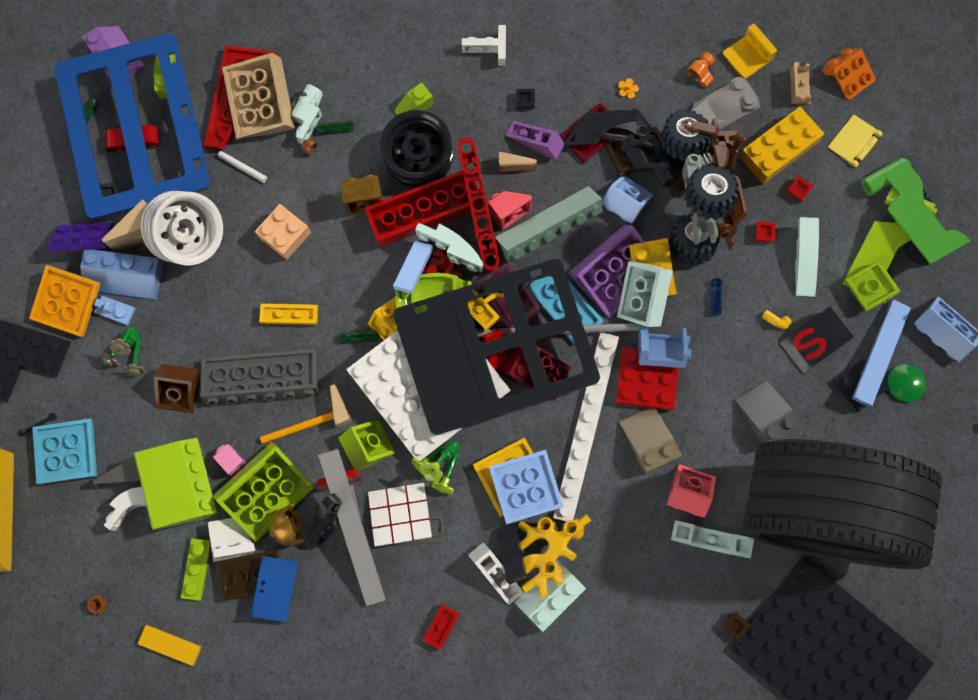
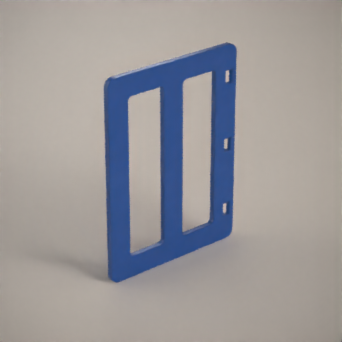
(186, 128)

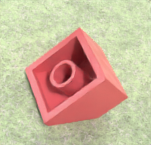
(509, 207)
(692, 491)

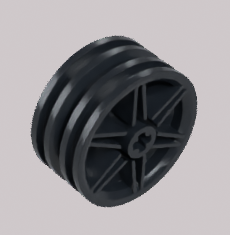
(404, 126)

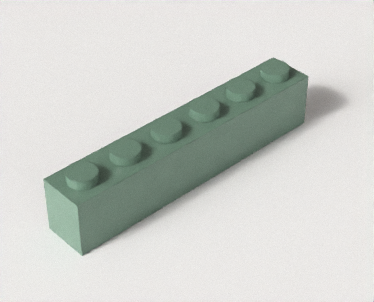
(549, 224)

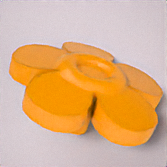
(627, 88)

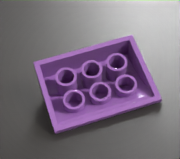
(604, 269)

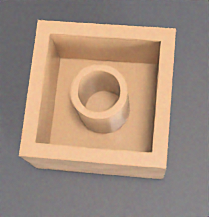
(283, 231)

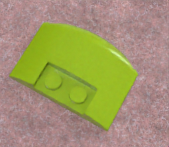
(429, 286)

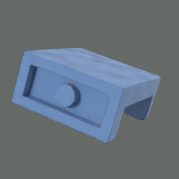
(663, 349)

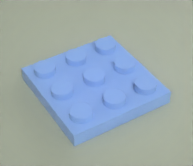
(526, 487)

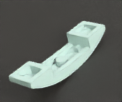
(712, 539)

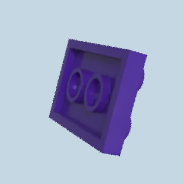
(79, 237)

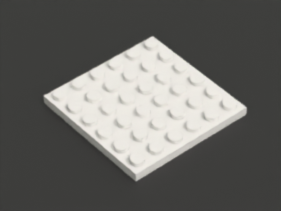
(391, 388)

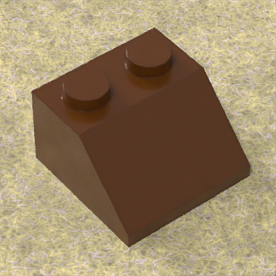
(176, 388)

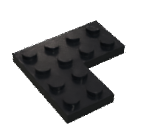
(27, 349)

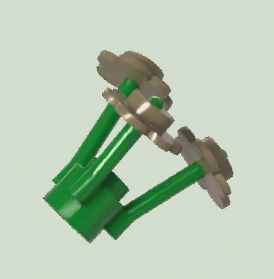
(121, 346)

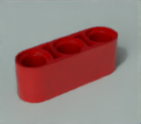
(115, 141)

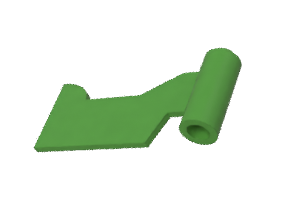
(912, 212)

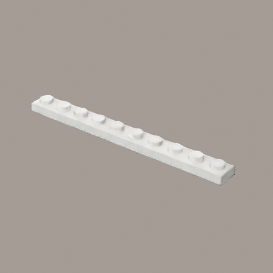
(586, 429)

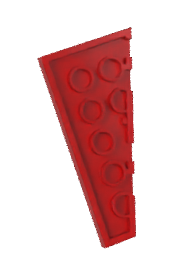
(220, 122)

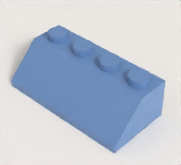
(123, 273)

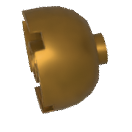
(286, 527)

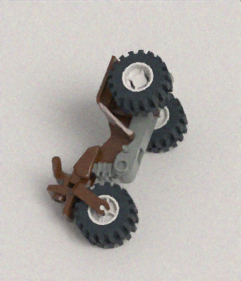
(710, 192)

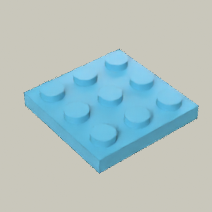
(64, 451)

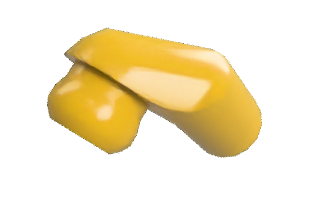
(776, 321)

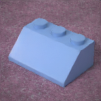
(948, 329)

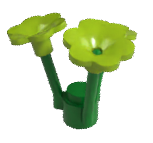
(432, 472)

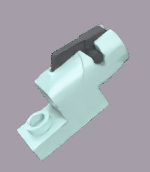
(306, 111)

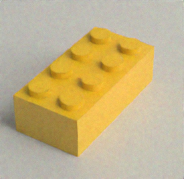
(781, 145)

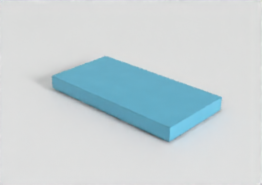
(547, 297)

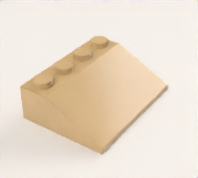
(258, 97)

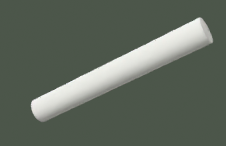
(241, 166)

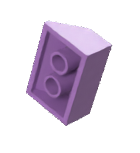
(110, 37)

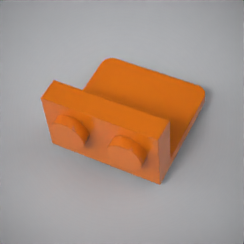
(850, 71)

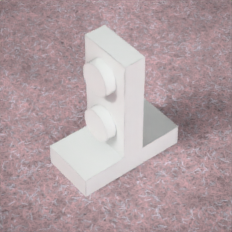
(488, 45)

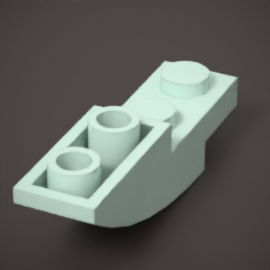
(458, 249)

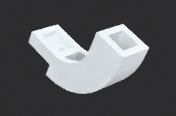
(123, 505)

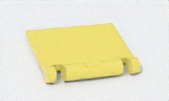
(855, 140)

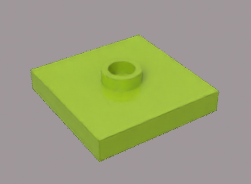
(872, 286)

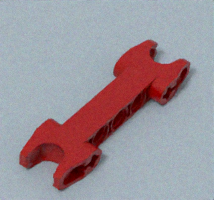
(475, 174)

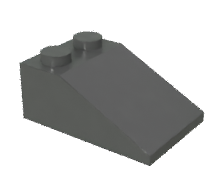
(768, 413)

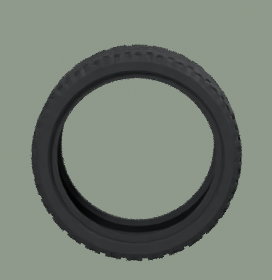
(843, 503)

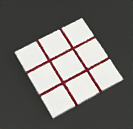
(399, 514)

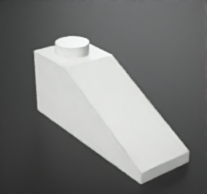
(495, 573)

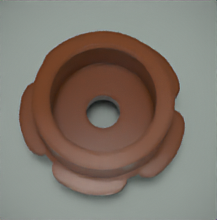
(307, 145)
(93, 609)

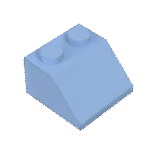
(627, 199)

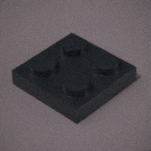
(848, 382)

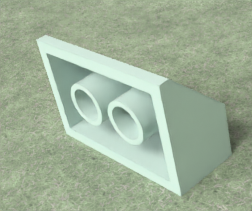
(644, 294)
(546, 610)

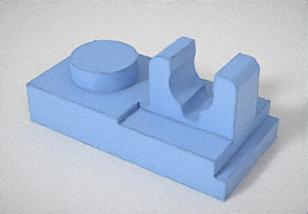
(114, 310)

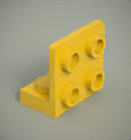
(750, 52)
(383, 320)

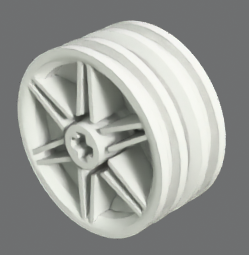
(208, 230)

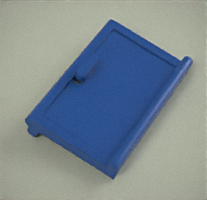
(277, 581)

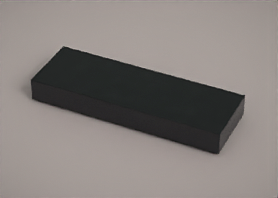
(511, 553)

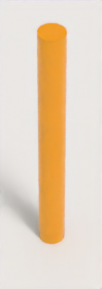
(297, 427)

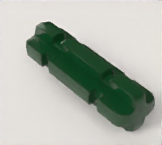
(88, 110)
(336, 127)
(358, 337)

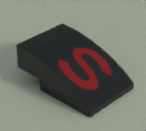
(816, 340)

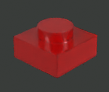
(800, 188)
(765, 232)

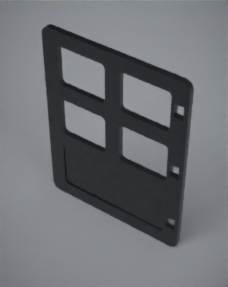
(451, 360)

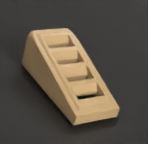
(512, 162)
(340, 412)

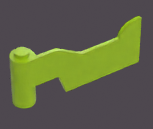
(882, 241)

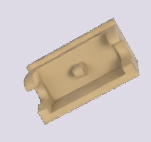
(800, 84)

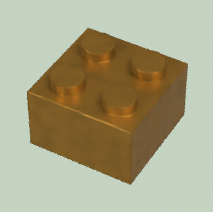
(361, 193)

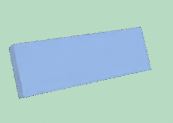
(413, 267)

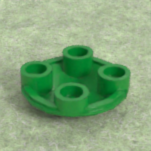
(906, 383)

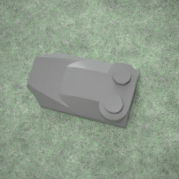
(728, 103)

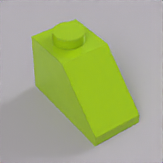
(416, 99)

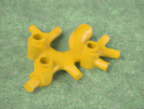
(557, 547)

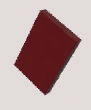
(586, 152)

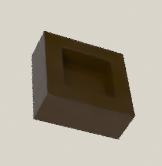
(736, 626)

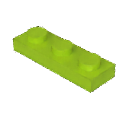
(196, 569)

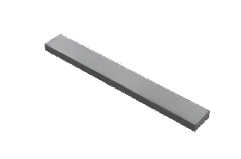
(352, 527)

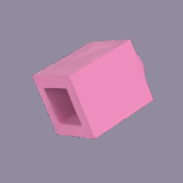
(229, 459)

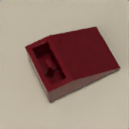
(517, 370)

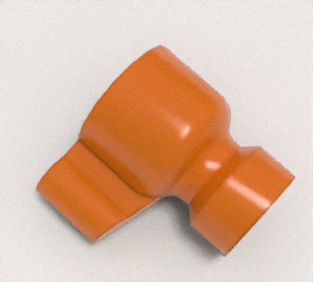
(700, 69)

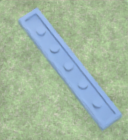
(881, 353)

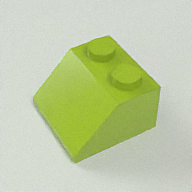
(366, 444)

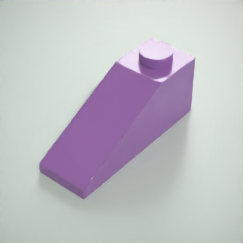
(538, 139)

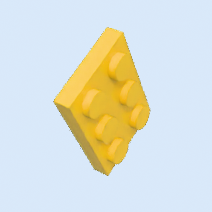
(654, 253)

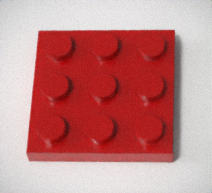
(645, 384)

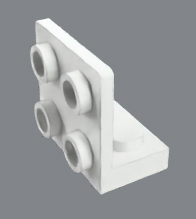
(229, 540)

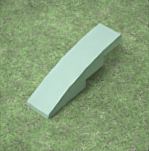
(807, 256)

